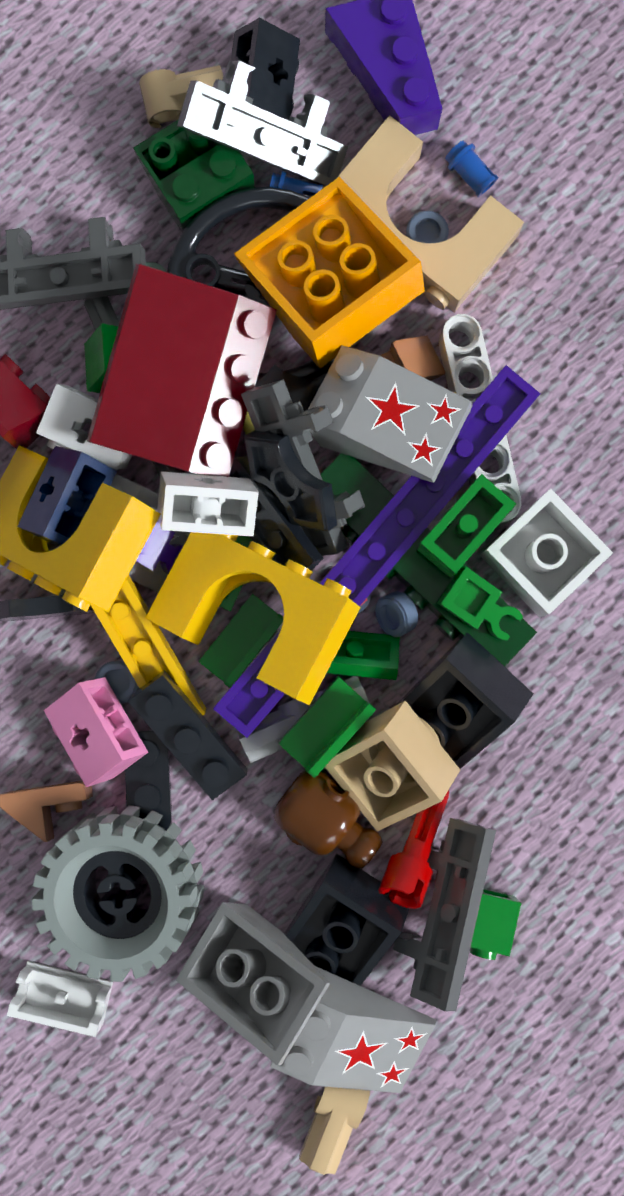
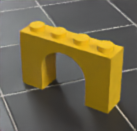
(93, 559)
(314, 613)

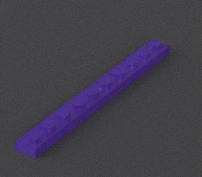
(396, 529)

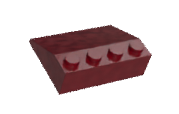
(181, 372)

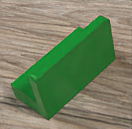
(242, 640)
(326, 726)

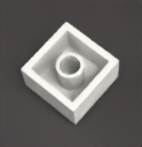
(546, 554)

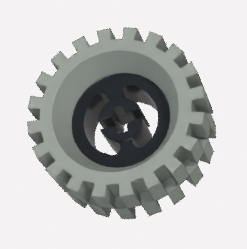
(112, 929)

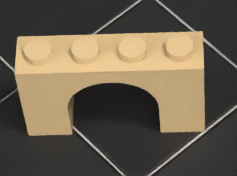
(448, 267)

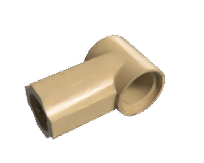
(165, 91)
(334, 1118)

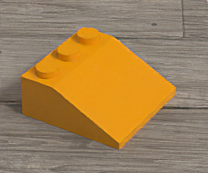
(332, 271)

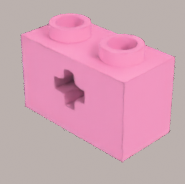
(95, 731)

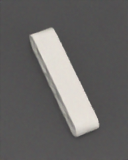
(475, 360)

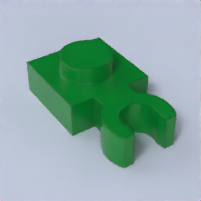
(475, 600)

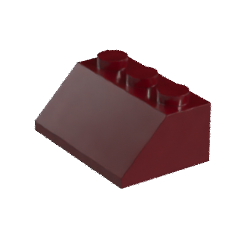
(19, 406)

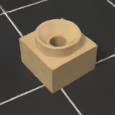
(394, 767)

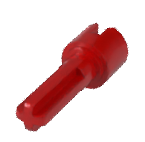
(408, 871)

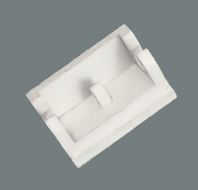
(60, 999)

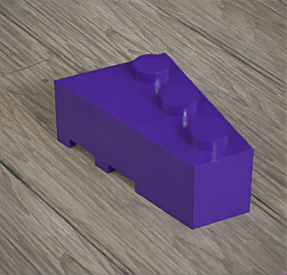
(388, 58)

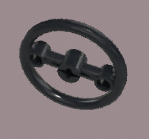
(185, 259)

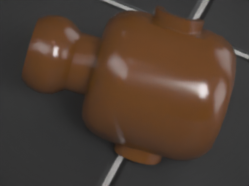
(324, 817)

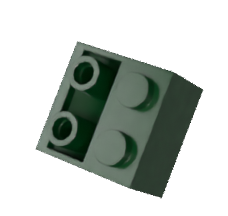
(191, 171)

